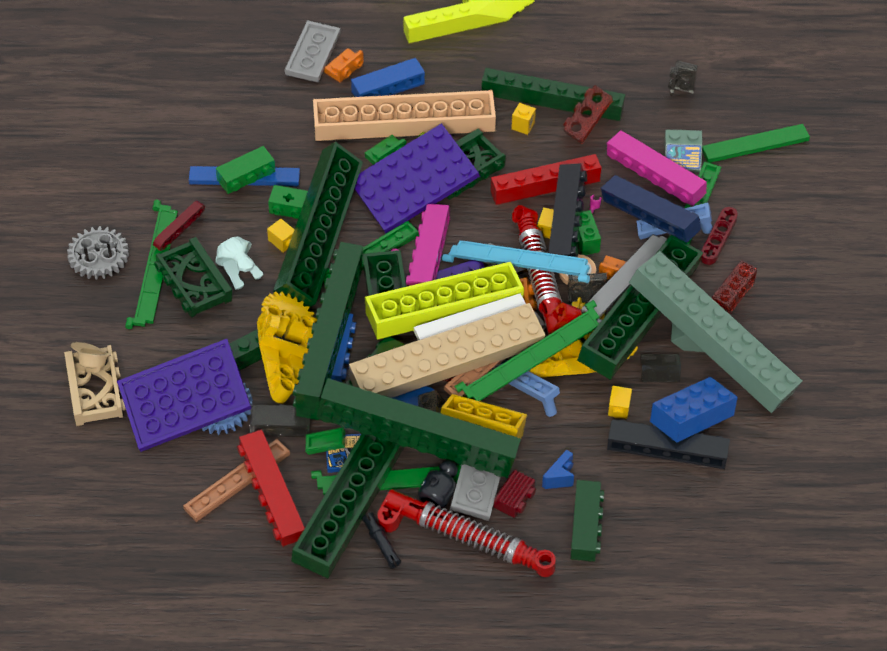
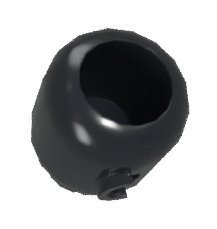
(439, 485)

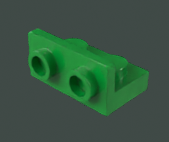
(384, 149)

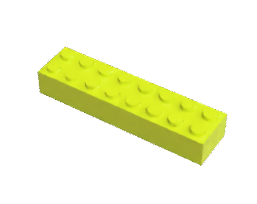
(418, 304)

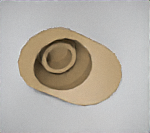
(90, 356)

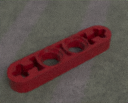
(179, 225)
(718, 235)

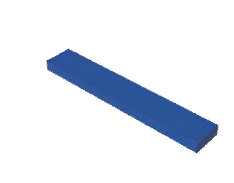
(282, 177)

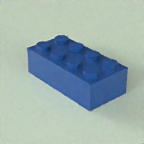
(693, 409)

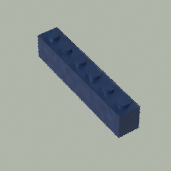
(651, 208)

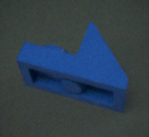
(559, 474)

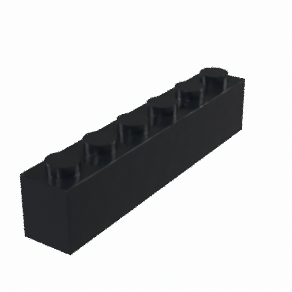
(567, 210)
(652, 442)

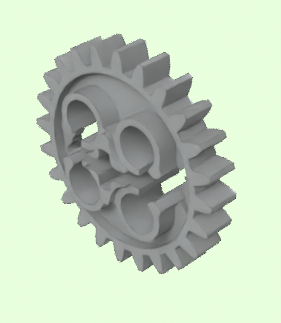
(98, 254)

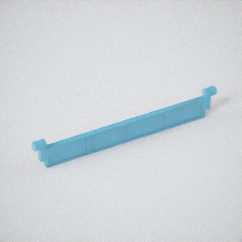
(520, 258)

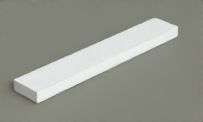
(468, 316)

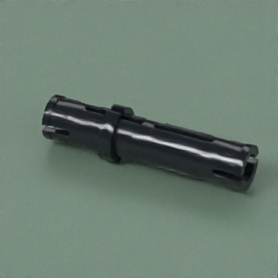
(377, 533)

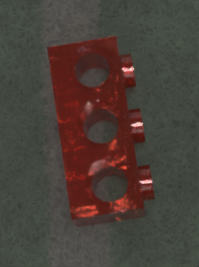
(587, 124)
(735, 286)

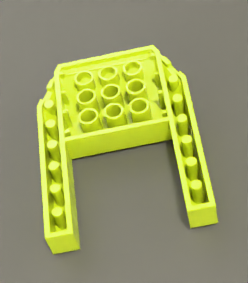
(460, 17)

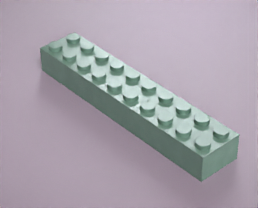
(715, 331)

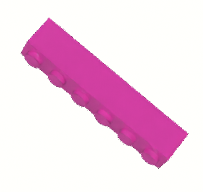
(656, 168)
(429, 244)

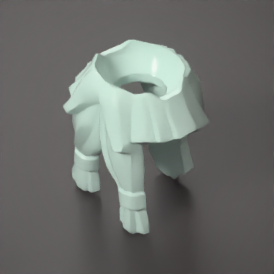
(234, 258)

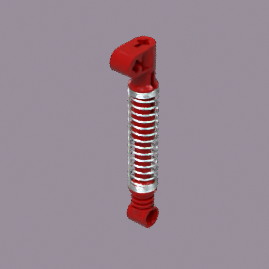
(547, 295)
(430, 516)

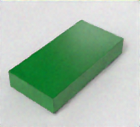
(325, 441)

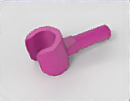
(594, 204)

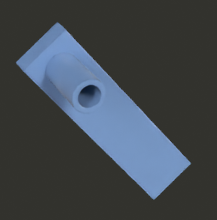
(703, 211)
(537, 388)

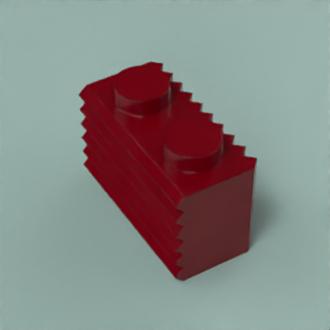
(514, 494)

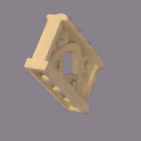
(80, 405)

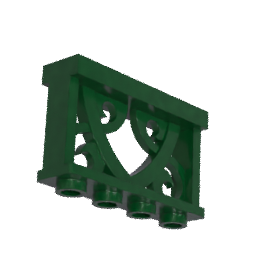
(471, 144)
(196, 255)

